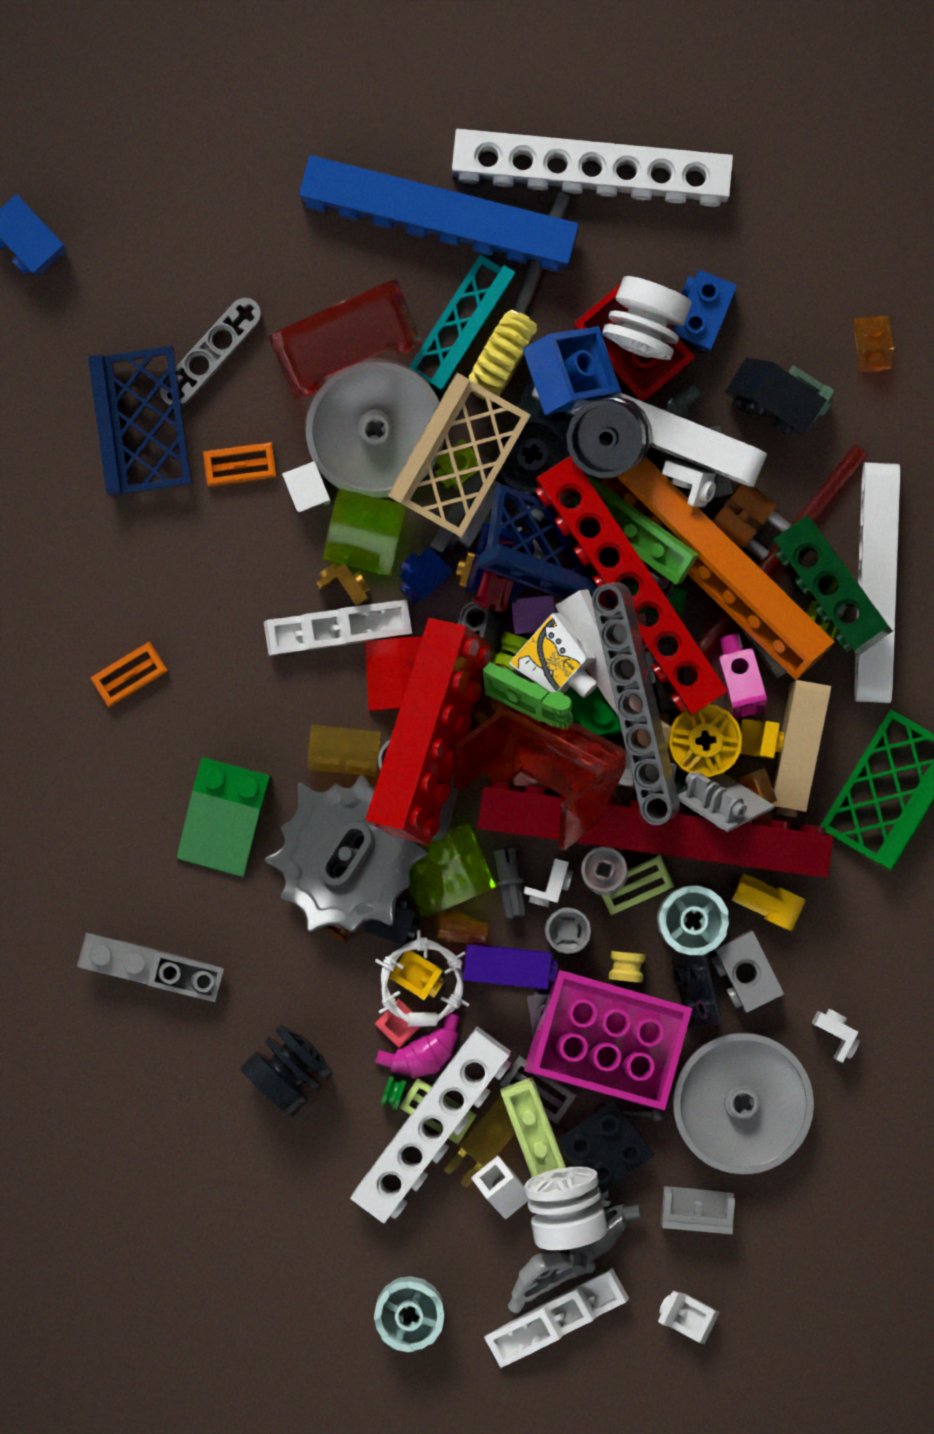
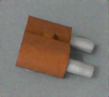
(743, 515)

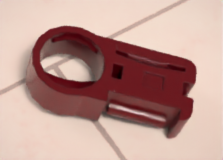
(494, 589)

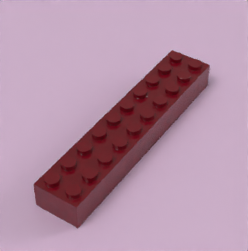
(683, 836)

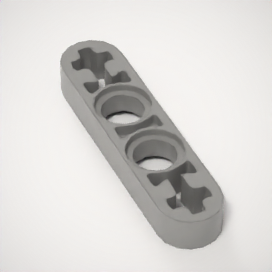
(215, 356)

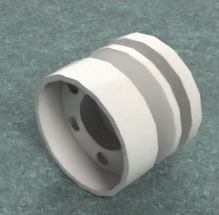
(646, 321)
(566, 1208)

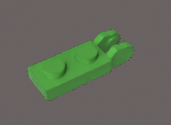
(528, 697)

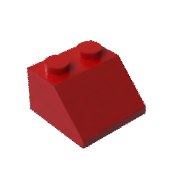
(389, 670)

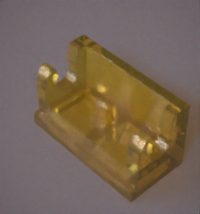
(343, 750)

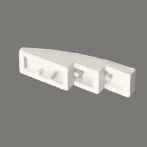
(581, 616)
(337, 627)
(556, 1318)

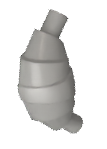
(541, 1275)

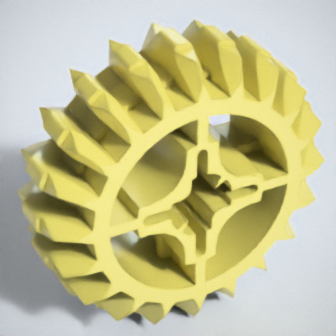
(503, 353)

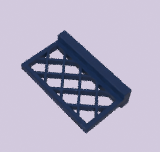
(110, 426)
(521, 565)

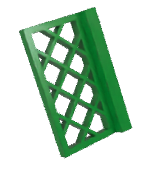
(912, 813)

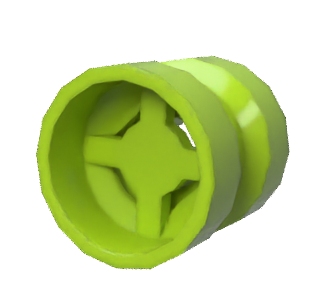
(510, 645)

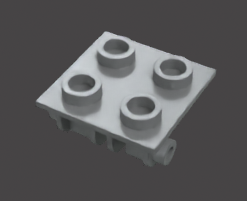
(722, 800)

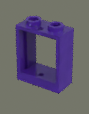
(509, 966)

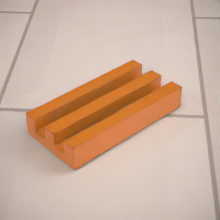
(269, 460)
(154, 659)

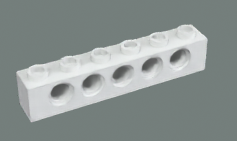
(371, 1192)

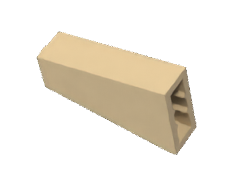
(802, 737)

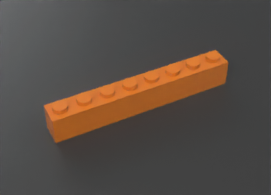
(727, 571)

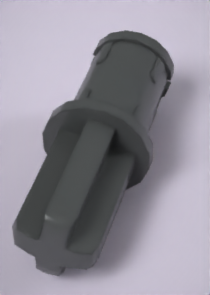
(509, 883)

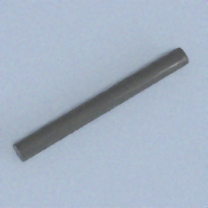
(535, 271)

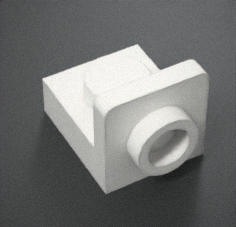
(694, 478)

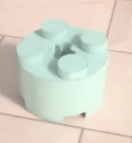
(712, 921)
(428, 1306)

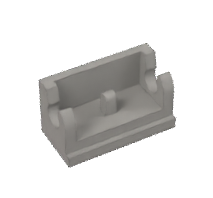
(697, 1210)

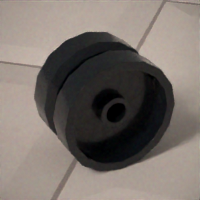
(595, 422)
(537, 437)

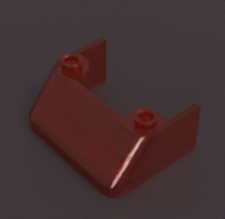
(344, 337)
(567, 761)

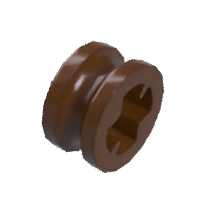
(339, 933)

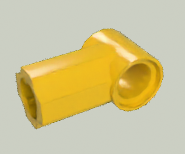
(774, 904)

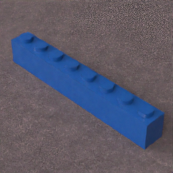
(438, 212)

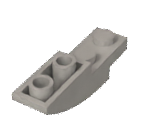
(150, 967)

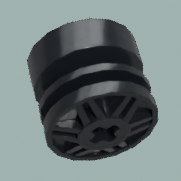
(287, 1070)

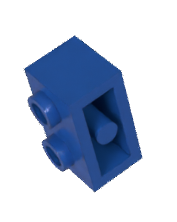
(28, 238)
(709, 305)

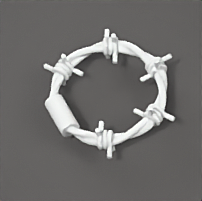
(422, 1018)

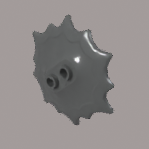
(324, 841)

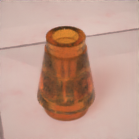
(460, 928)

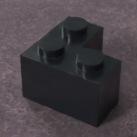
(774, 392)

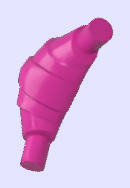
(425, 1054)

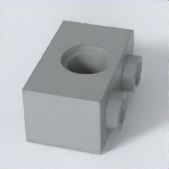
(763, 985)

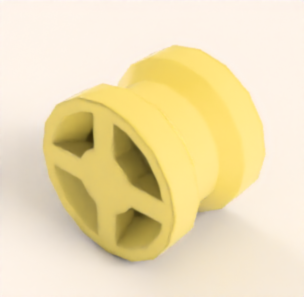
(627, 966)

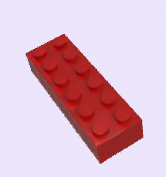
(425, 733)

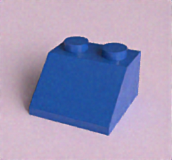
(571, 369)

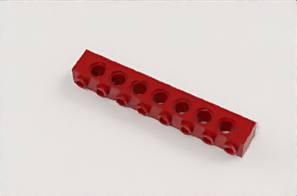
(569, 477)

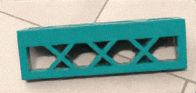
(474, 323)

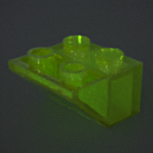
(364, 532)

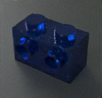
(423, 576)

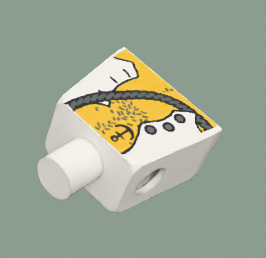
(556, 658)

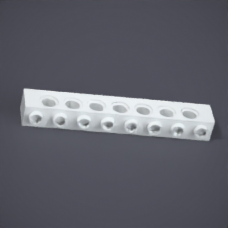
(575, 153)

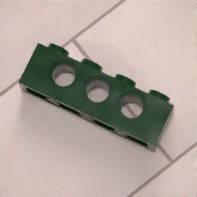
(806, 537)

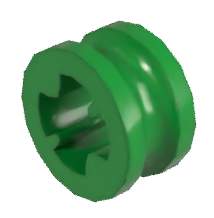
(393, 1093)

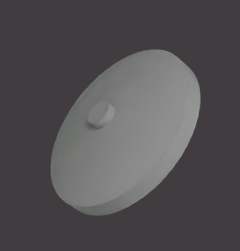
(368, 424)
(743, 1103)

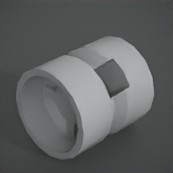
(604, 871)
(567, 930)

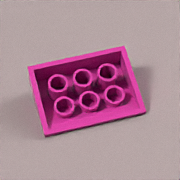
(609, 1040)

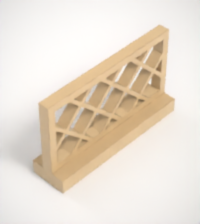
(433, 437)

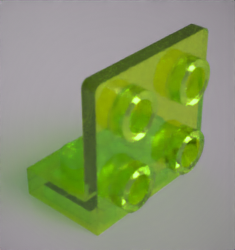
(449, 872)

